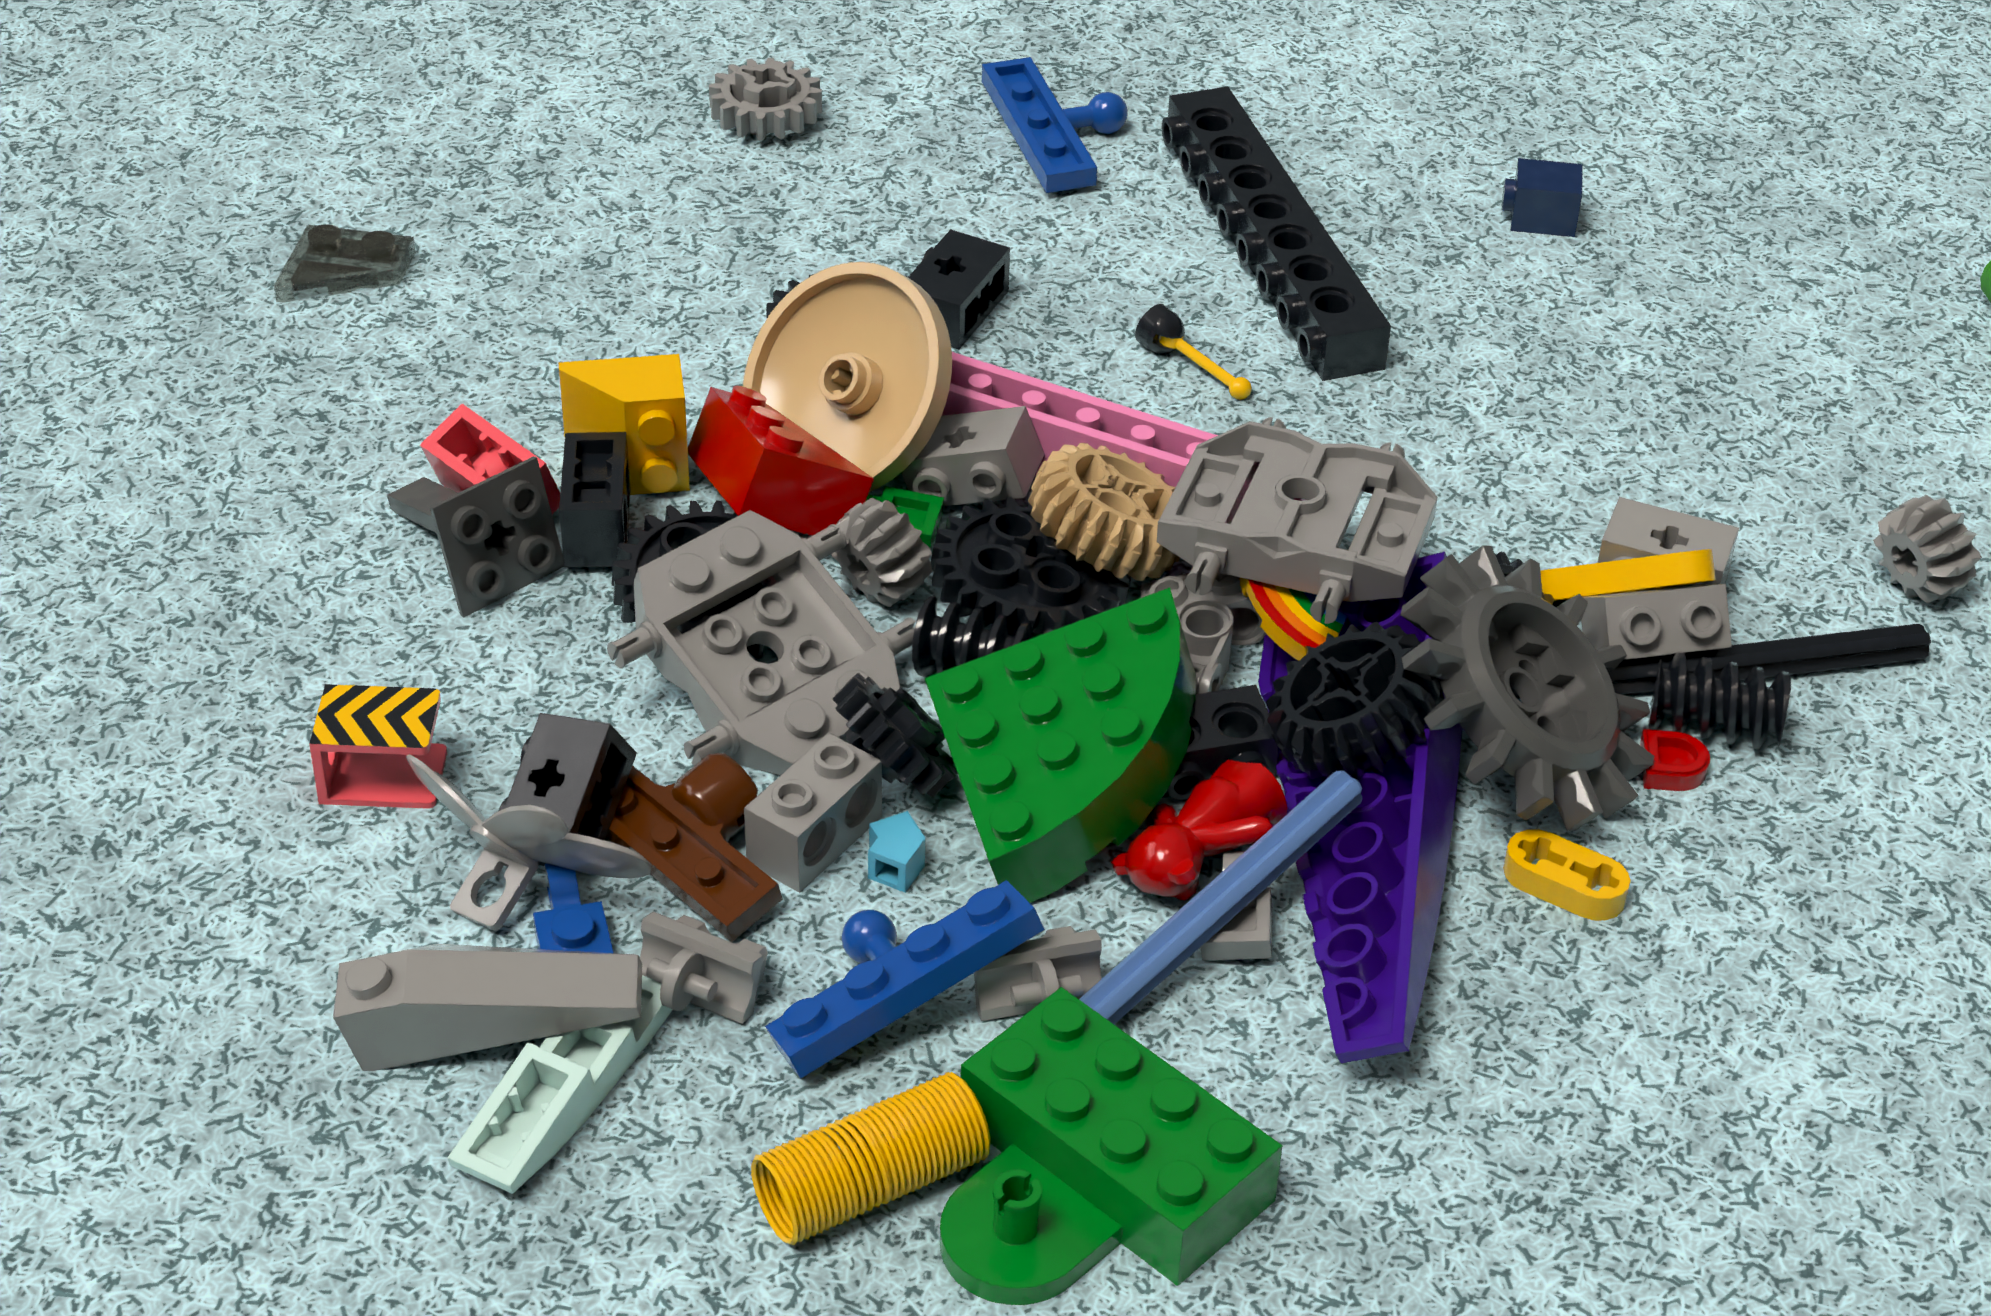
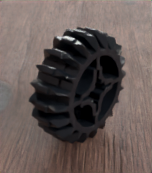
(1352, 703)

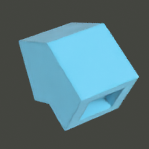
(895, 851)

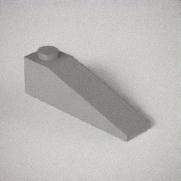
(477, 998)

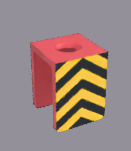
(364, 744)

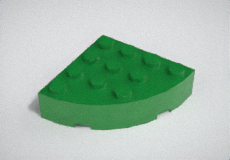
(1069, 738)

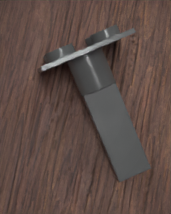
(489, 534)

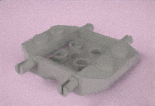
(1241, 520)
(751, 708)

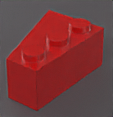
(773, 464)

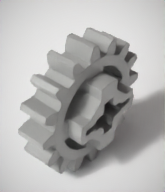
(765, 98)

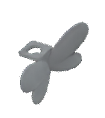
(519, 840)

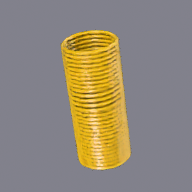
(882, 1152)

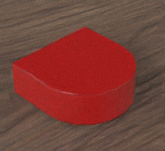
(1678, 761)

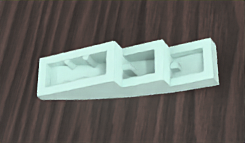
(552, 1095)

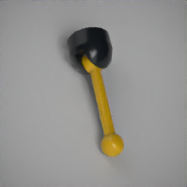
(1164, 333)

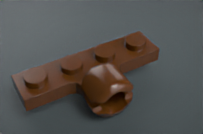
(686, 837)

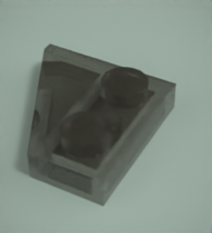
(344, 261)

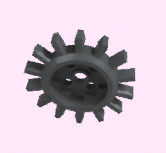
(1507, 644)

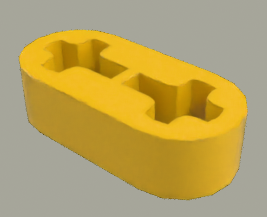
(1566, 874)

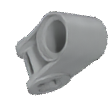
(1209, 639)

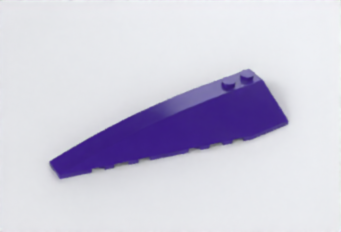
(1381, 869)

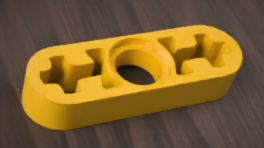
(1629, 574)

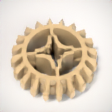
(1103, 510)

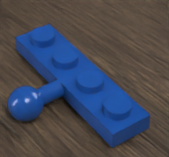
(1044, 128)
(900, 977)

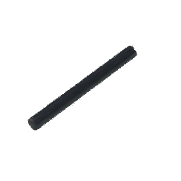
(1789, 655)

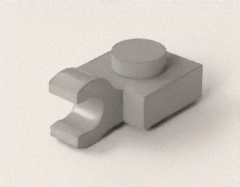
(1248, 932)

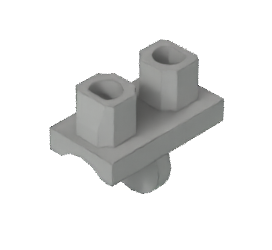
(701, 966)
(1036, 970)

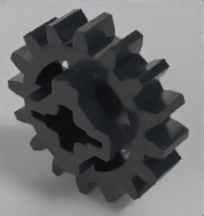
(896, 732)

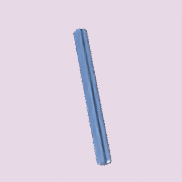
(1224, 897)

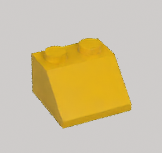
(636, 398)

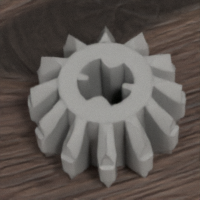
(1927, 548)
(882, 552)

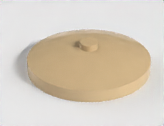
(857, 364)

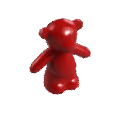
(1220, 815)

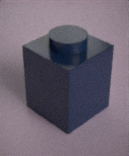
(1544, 197)

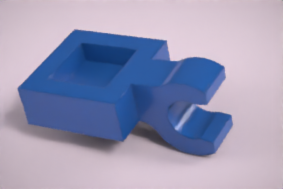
(569, 923)

